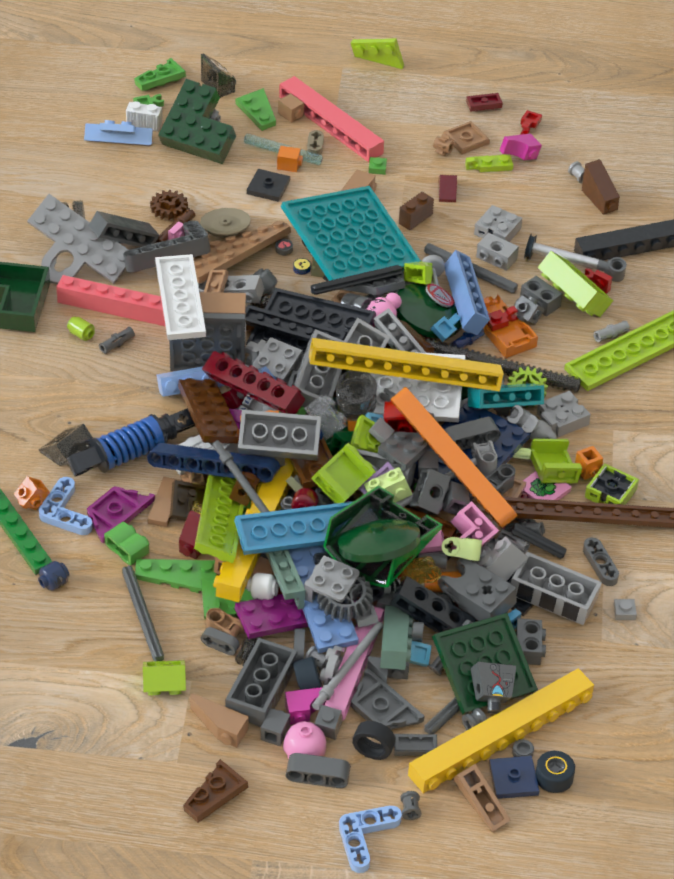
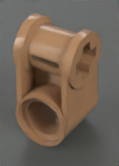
(224, 622)

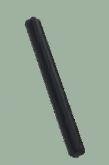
(357, 279)

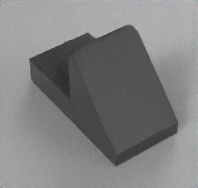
(374, 665)

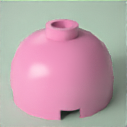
(305, 739)

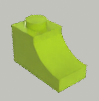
(418, 272)

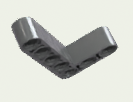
(194, 242)

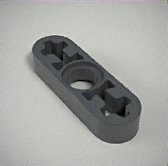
(601, 569)

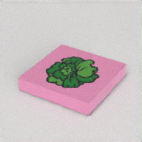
(545, 491)

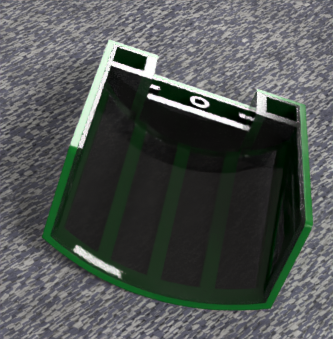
(373, 506)

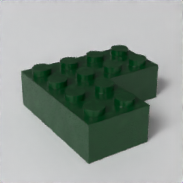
(190, 126)
(22, 295)

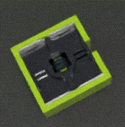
(611, 486)

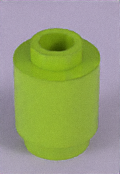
(81, 328)

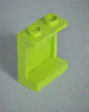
(553, 461)
(343, 474)

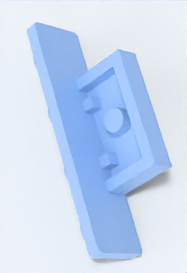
(118, 133)

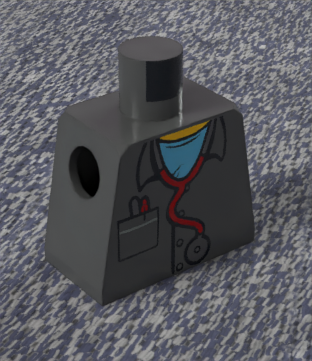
(493, 684)

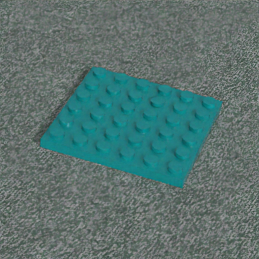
(349, 232)

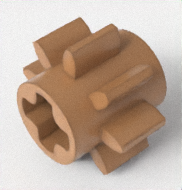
(443, 144)
(191, 477)

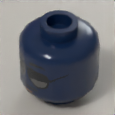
(53, 575)

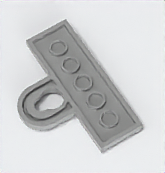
(75, 236)

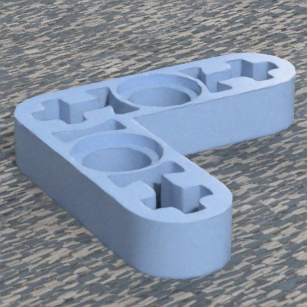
(58, 510)
(359, 828)

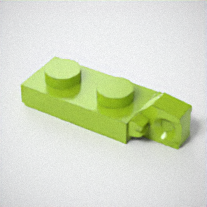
(490, 163)

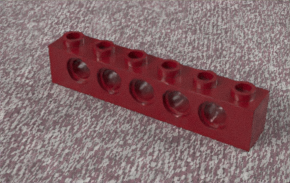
(253, 384)

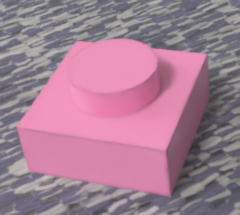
(176, 231)

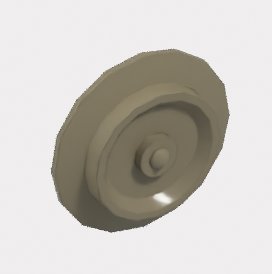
(225, 222)

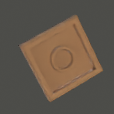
(467, 137)

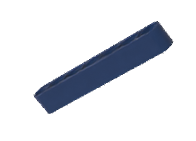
(182, 459)

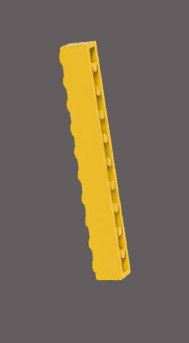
(405, 364)
(235, 575)
(500, 730)

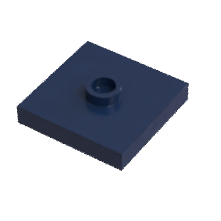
(514, 777)

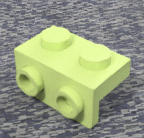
(393, 482)

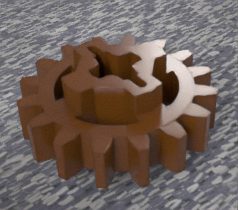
(168, 204)

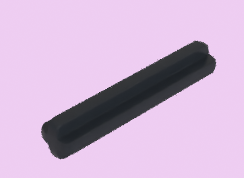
(538, 540)

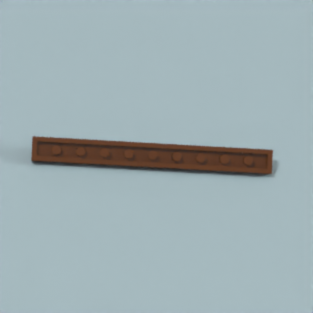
(592, 512)

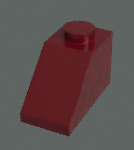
(188, 536)

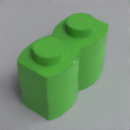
(127, 543)

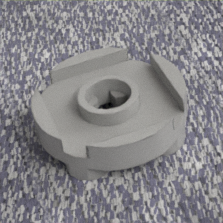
(333, 664)

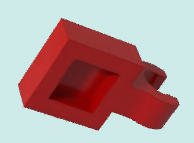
(530, 120)
(601, 279)
(500, 320)

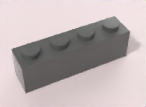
(123, 229)

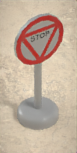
(437, 293)

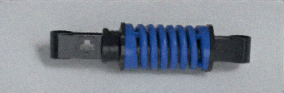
(129, 442)

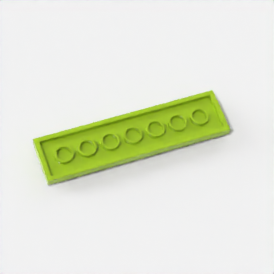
(624, 352)
(217, 527)

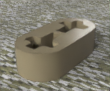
(315, 143)

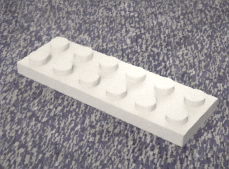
(180, 297)

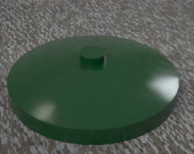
(422, 311)
(379, 540)

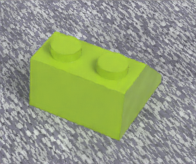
(164, 676)

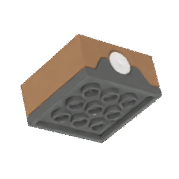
(225, 332)

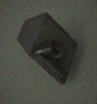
(217, 76)
(67, 443)

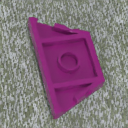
(116, 507)

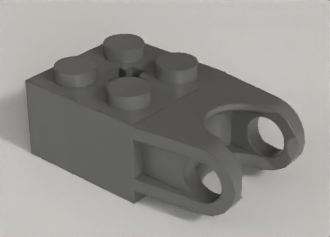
(478, 591)

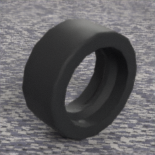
(376, 731)

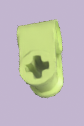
(466, 548)

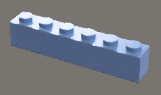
(466, 293)

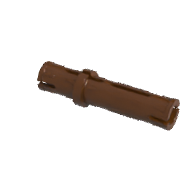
(187, 216)

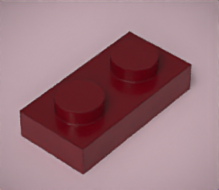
(484, 102)

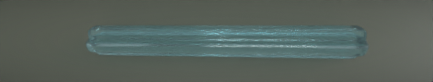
(275, 146)

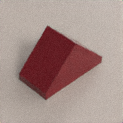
(447, 188)

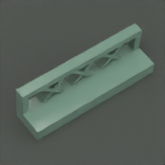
(287, 576)

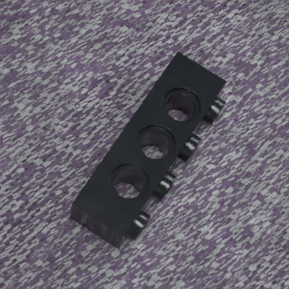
(428, 607)

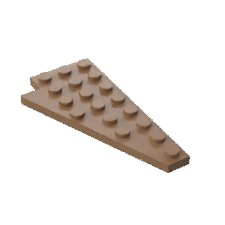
(237, 248)

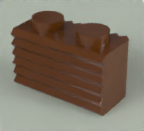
(416, 210)

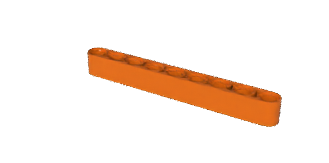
(454, 457)

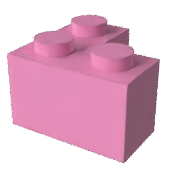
(474, 524)

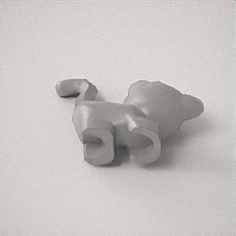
(530, 424)

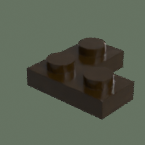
(183, 497)

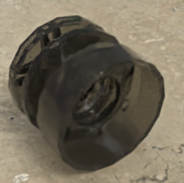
(356, 394)

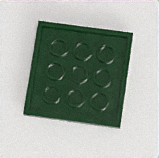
(482, 641)

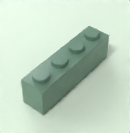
(396, 639)

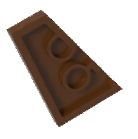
(216, 791)

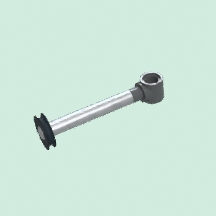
(615, 267)

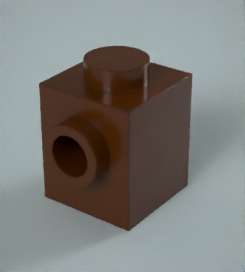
(238, 493)

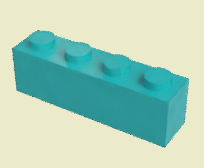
(507, 396)

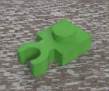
(156, 99)

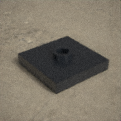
(268, 185)

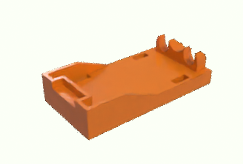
(511, 339)

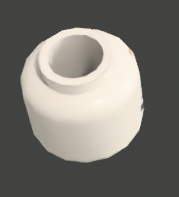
(263, 586)

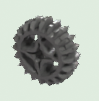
(348, 608)

